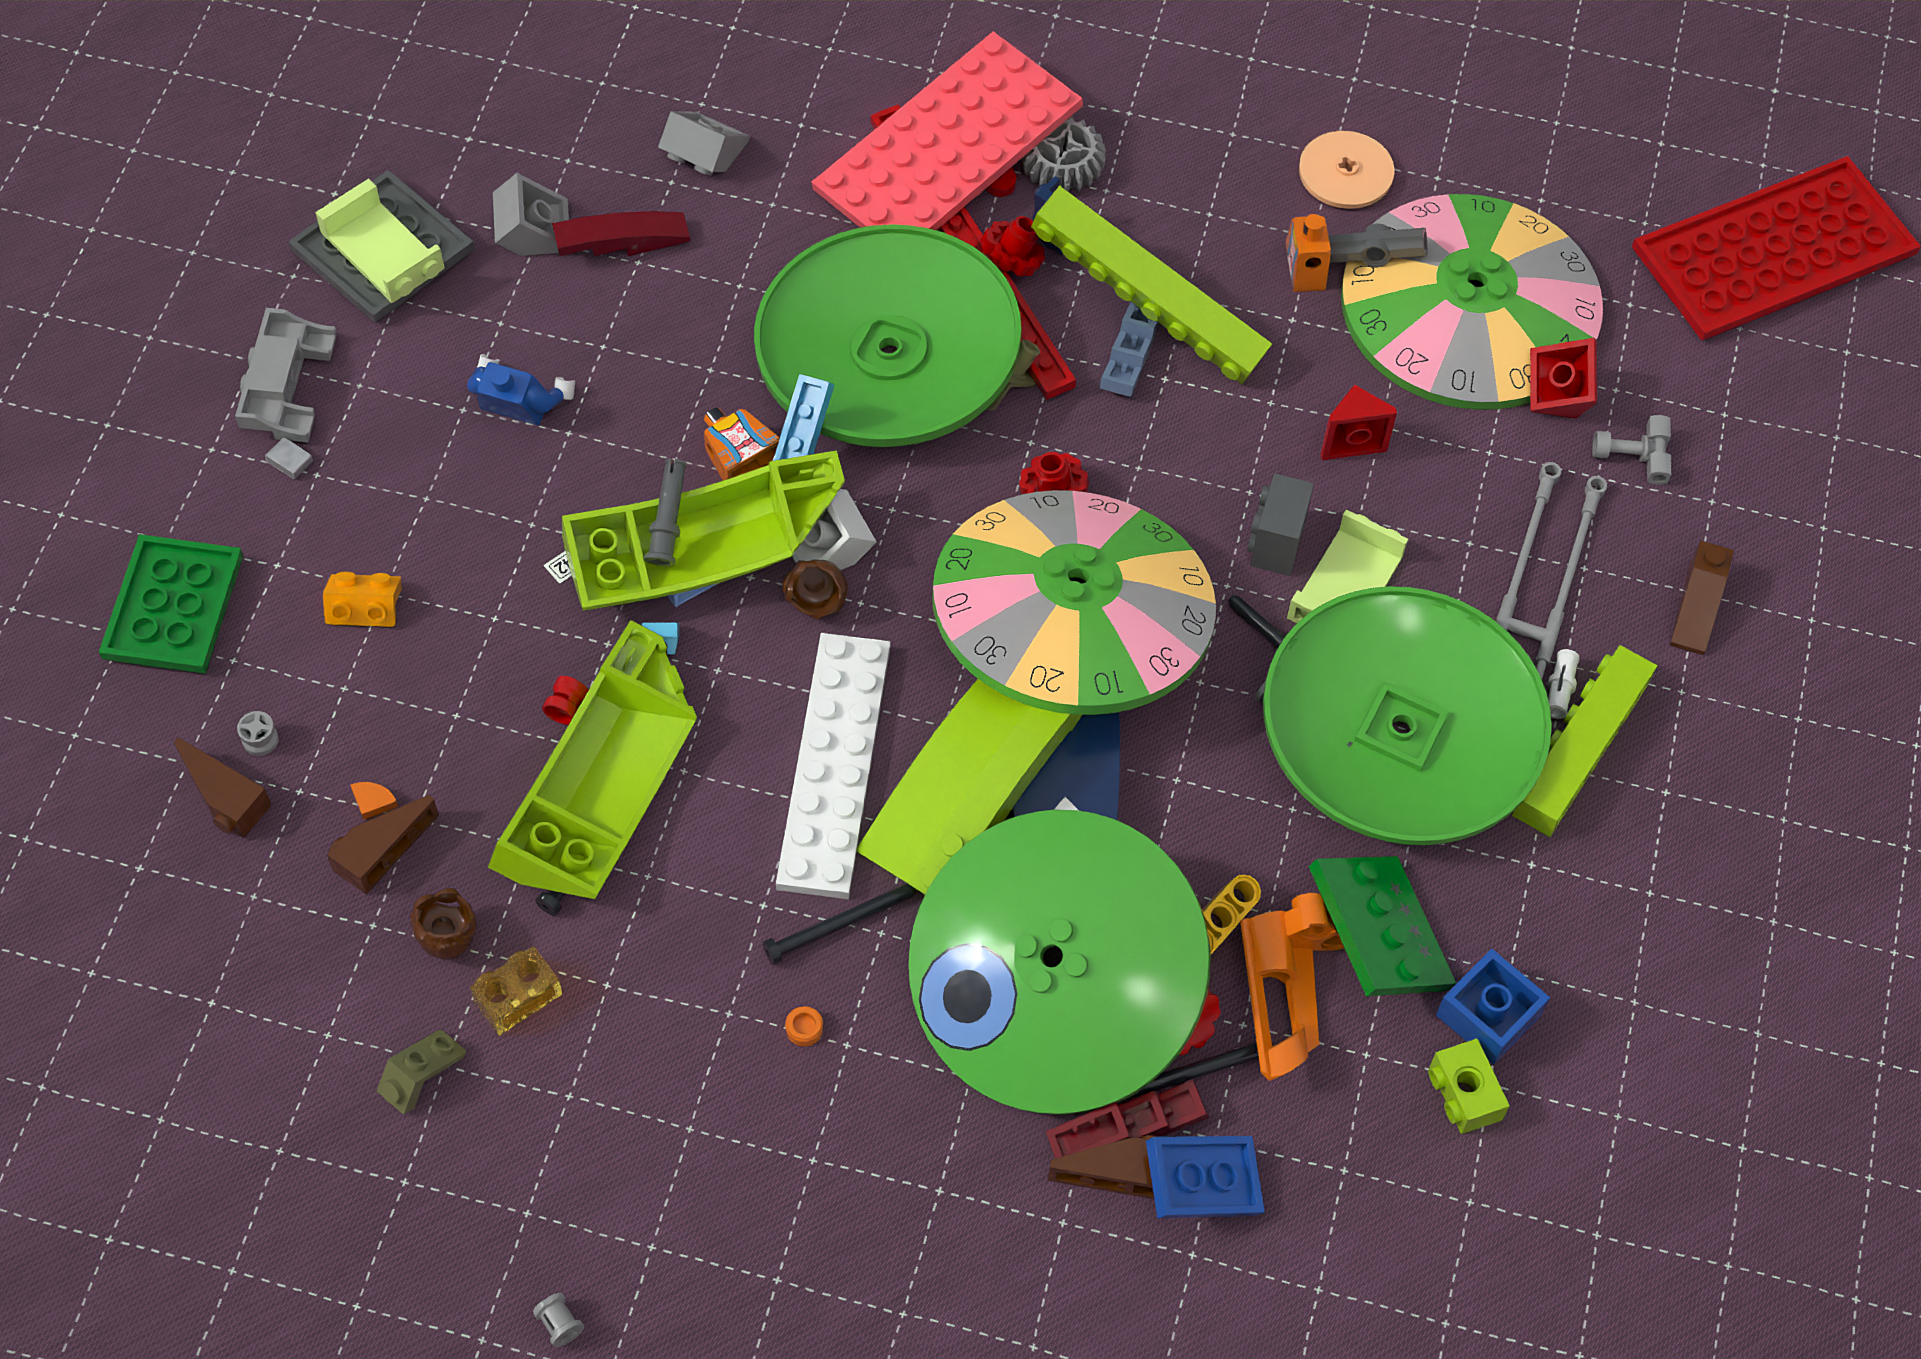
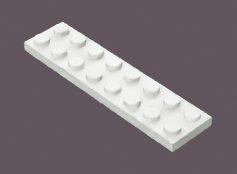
(833, 767)

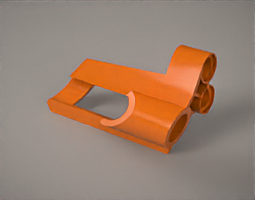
(1282, 948)

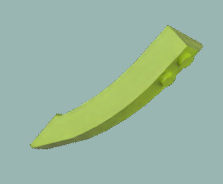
(722, 528)
(600, 772)
(962, 782)

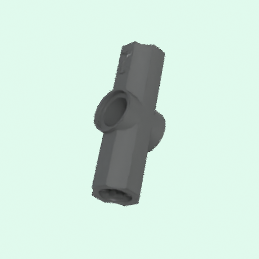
(1378, 245)

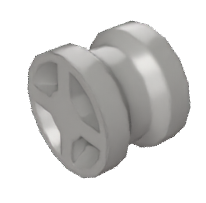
(251, 726)

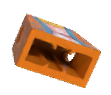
(1307, 240)
(738, 442)

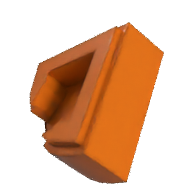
(373, 798)

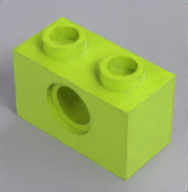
(1468, 1065)

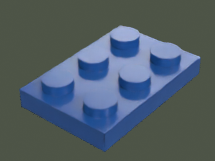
(1204, 1176)

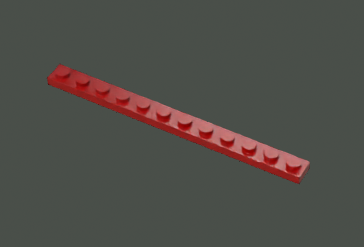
(1048, 367)

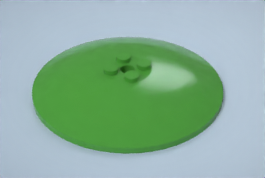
(1417, 660)

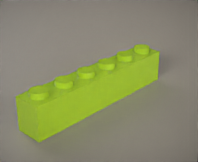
(1585, 738)

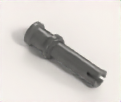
(664, 529)

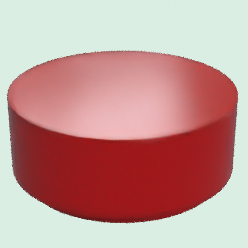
(1003, 185)

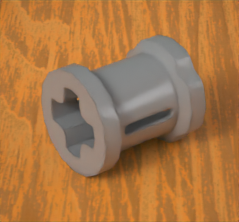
(558, 1319)

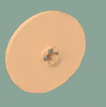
(1329, 182)

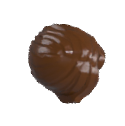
(815, 588)
(443, 929)

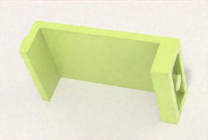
(378, 242)
(1357, 559)

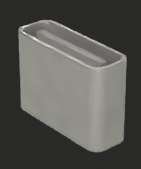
(289, 458)

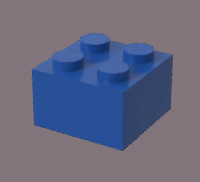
(1493, 1005)

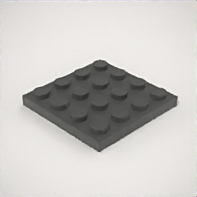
(415, 214)

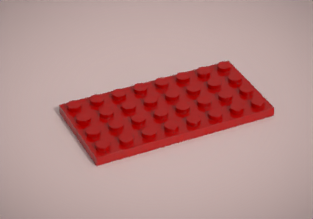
(1775, 247)

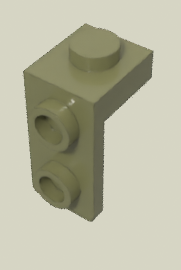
(414, 1065)

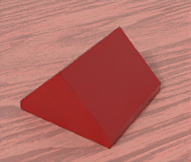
(1564, 378)
(1358, 426)

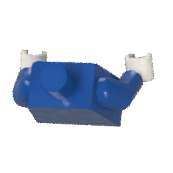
(515, 392)

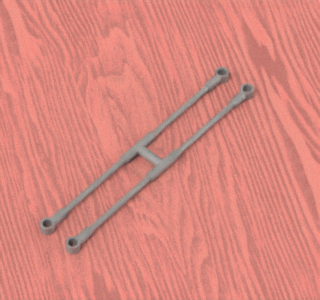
(1548, 635)

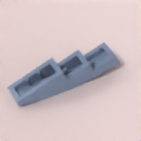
(1129, 352)

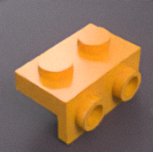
(361, 599)

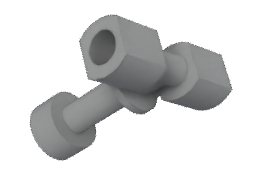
(1650, 448)

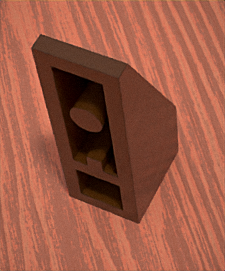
(1701, 597)
(230, 796)
(378, 844)
(1112, 1167)

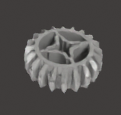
(1070, 154)

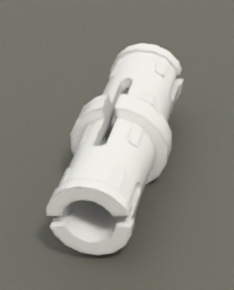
(1562, 683)

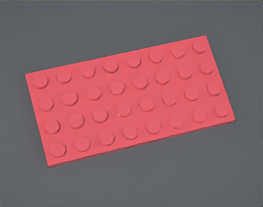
(949, 140)

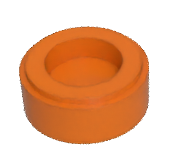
(804, 1026)

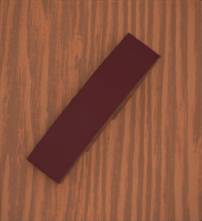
(612, 232)
(1142, 1116)

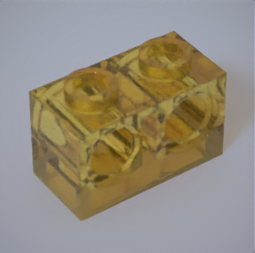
(522, 997)

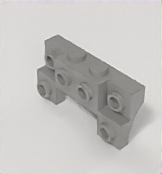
(275, 371)

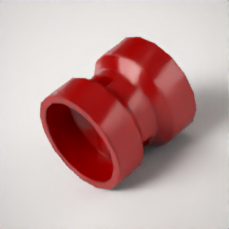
(565, 700)

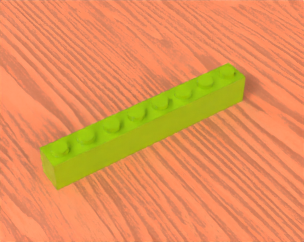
(1150, 285)

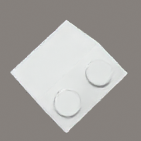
(837, 535)

